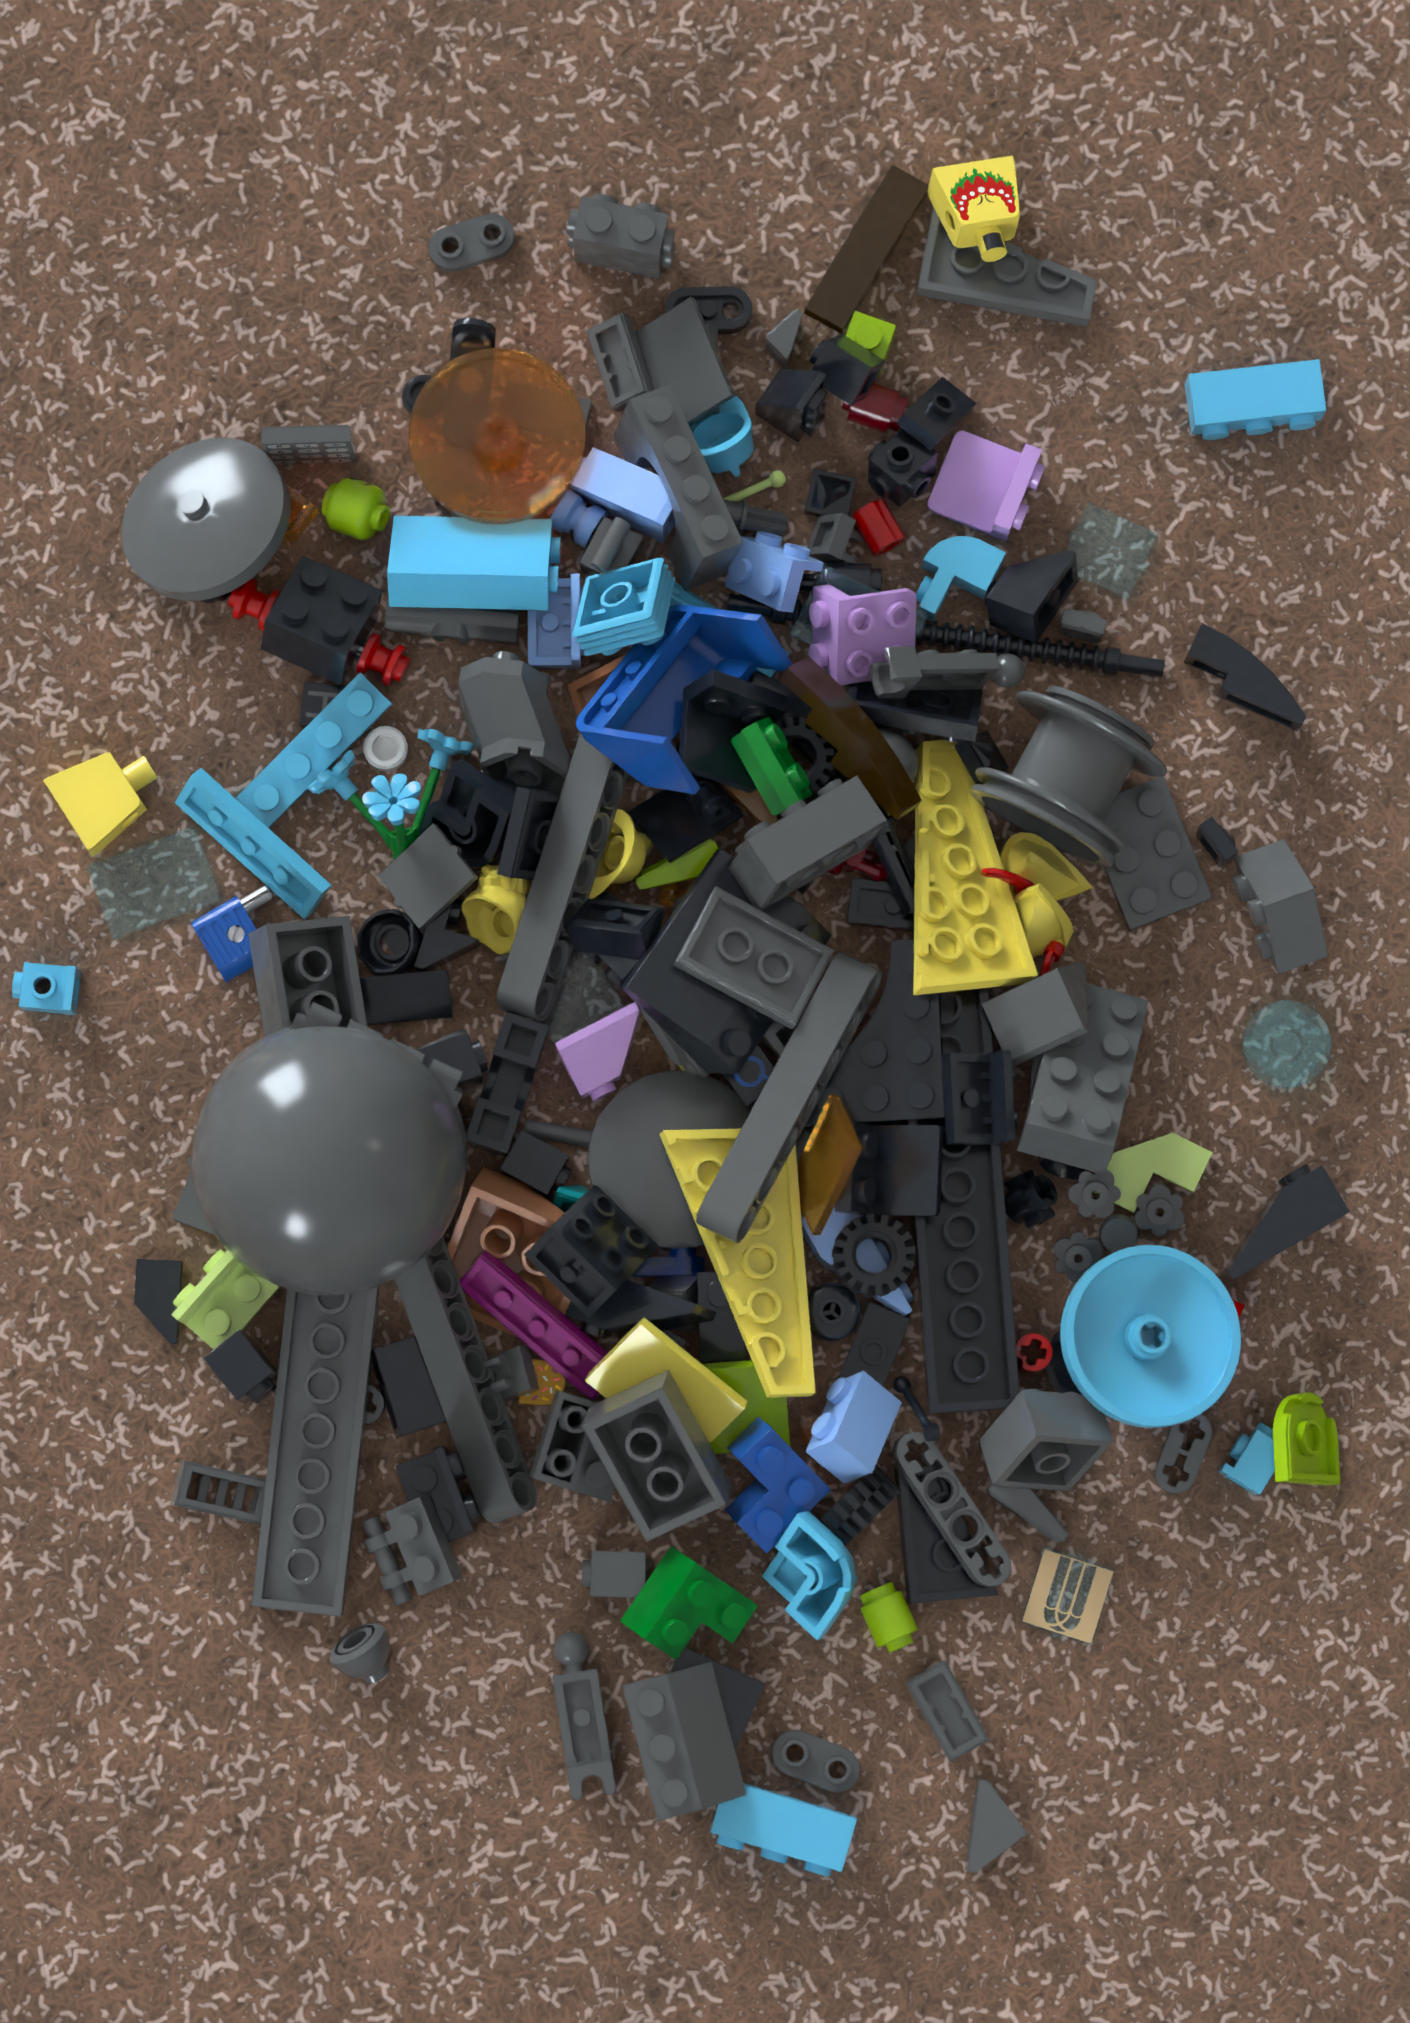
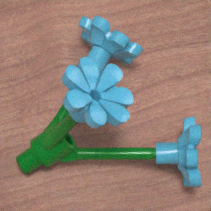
(397, 797)

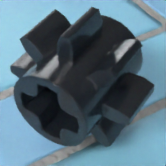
(1030, 1199)

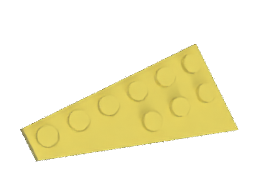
(761, 1273)

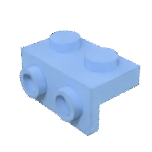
(770, 570)
(552, 629)

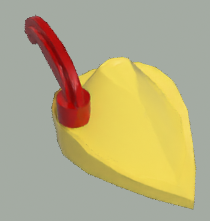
(1034, 861)
(1044, 924)

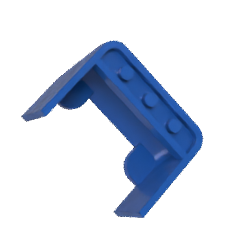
(642, 699)

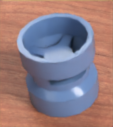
(574, 517)

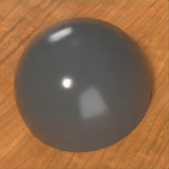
(330, 1156)

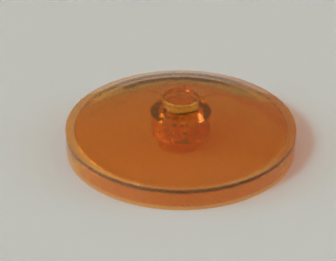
(497, 436)

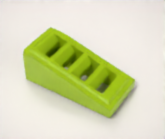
(681, 869)

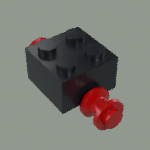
(322, 623)

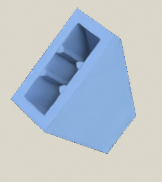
(626, 493)

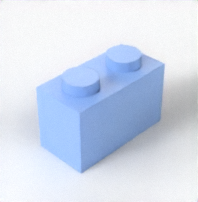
(853, 1426)

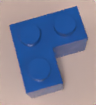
(781, 1485)

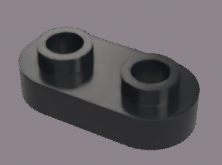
(711, 303)

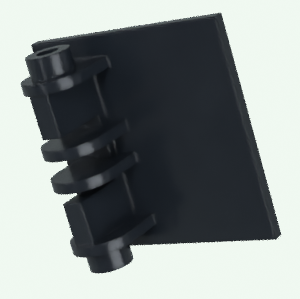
(683, 820)

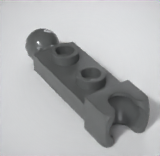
(942, 671)
(581, 1716)

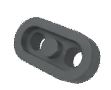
(473, 246)
(815, 1761)

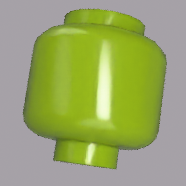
(355, 508)

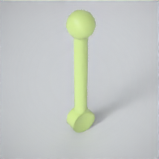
(775, 479)

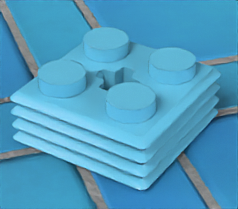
(624, 607)

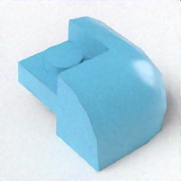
(812, 1574)

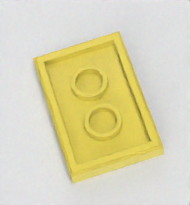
(648, 1352)

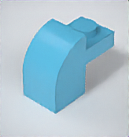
(959, 562)

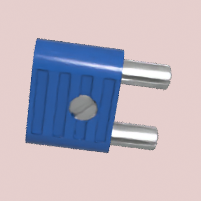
(226, 933)

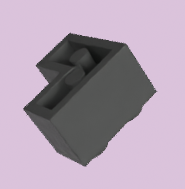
(1281, 905)

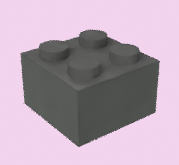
(1045, 1441)

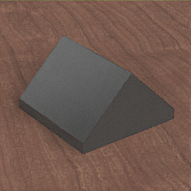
(1040, 1013)

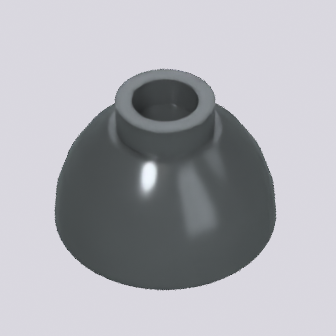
(363, 1653)

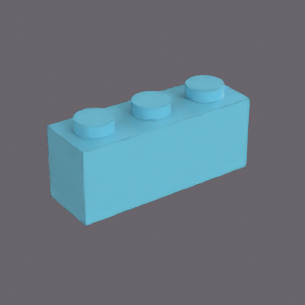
(1255, 399)
(785, 1829)

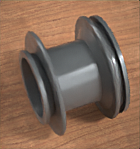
(1070, 774)

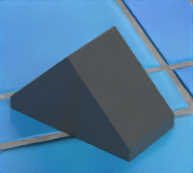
(991, 1828)

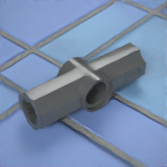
(455, 623)

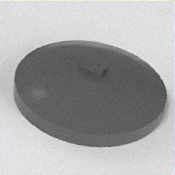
(206, 519)
(631, 1159)

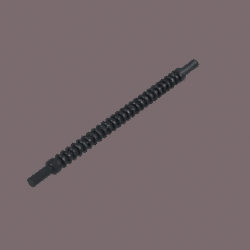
(1109, 660)

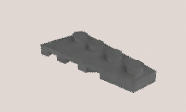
(1009, 285)

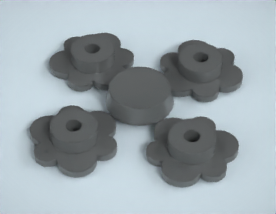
(1116, 1230)

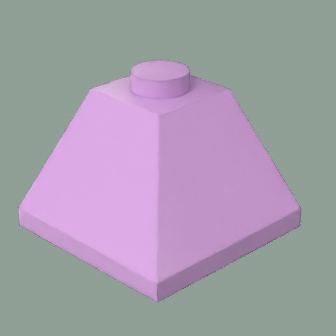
(599, 1052)

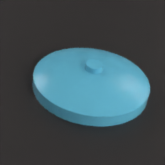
(1150, 1336)

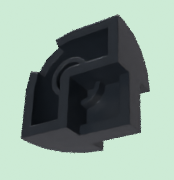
(473, 812)

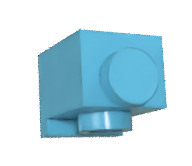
(61, 997)
(1252, 1460)

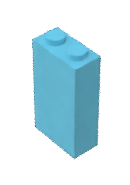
(472, 563)

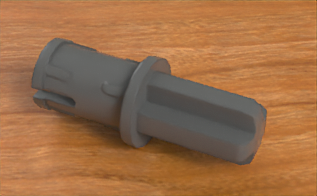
(756, 518)

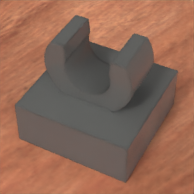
(831, 538)
(513, 1373)

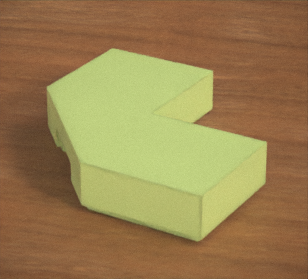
(1166, 1157)

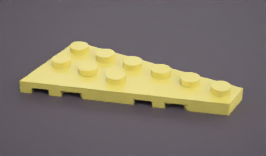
(962, 920)

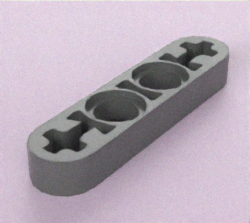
(957, 1504)

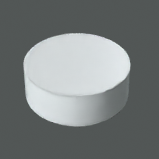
(385, 748)

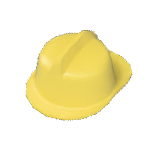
(622, 855)

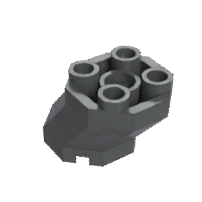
(513, 722)

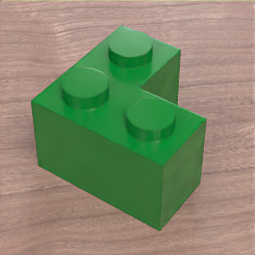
(680, 1599)

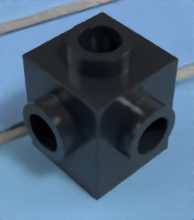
(901, 468)

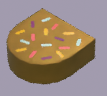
(548, 1382)

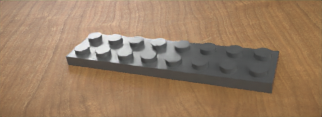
(315, 1452)

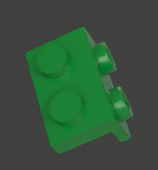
(771, 765)

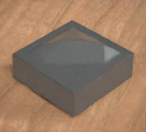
(1082, 625)

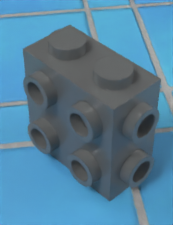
(621, 236)

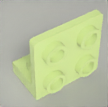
(223, 1299)

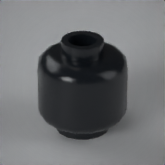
(843, 1325)

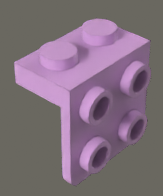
(985, 484)
(856, 629)

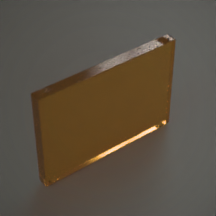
(826, 1163)

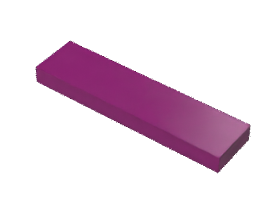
(533, 1320)

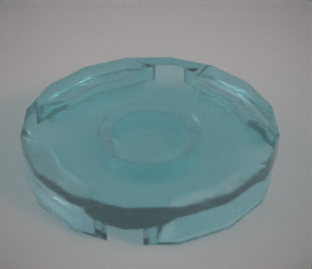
(1286, 1044)

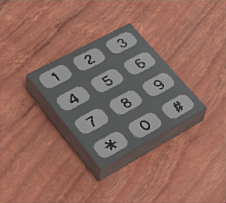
(309, 444)

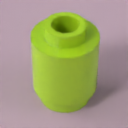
(888, 1617)

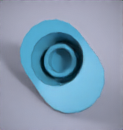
(725, 437)

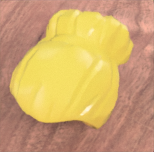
(495, 909)

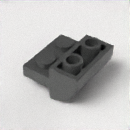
(566, 1453)

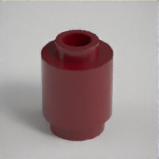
(879, 410)

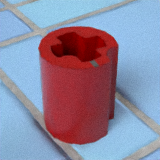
(878, 527)
(1042, 1345)

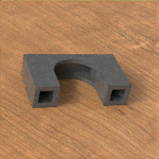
(658, 436)

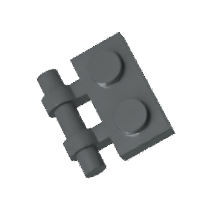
(422, 1545)

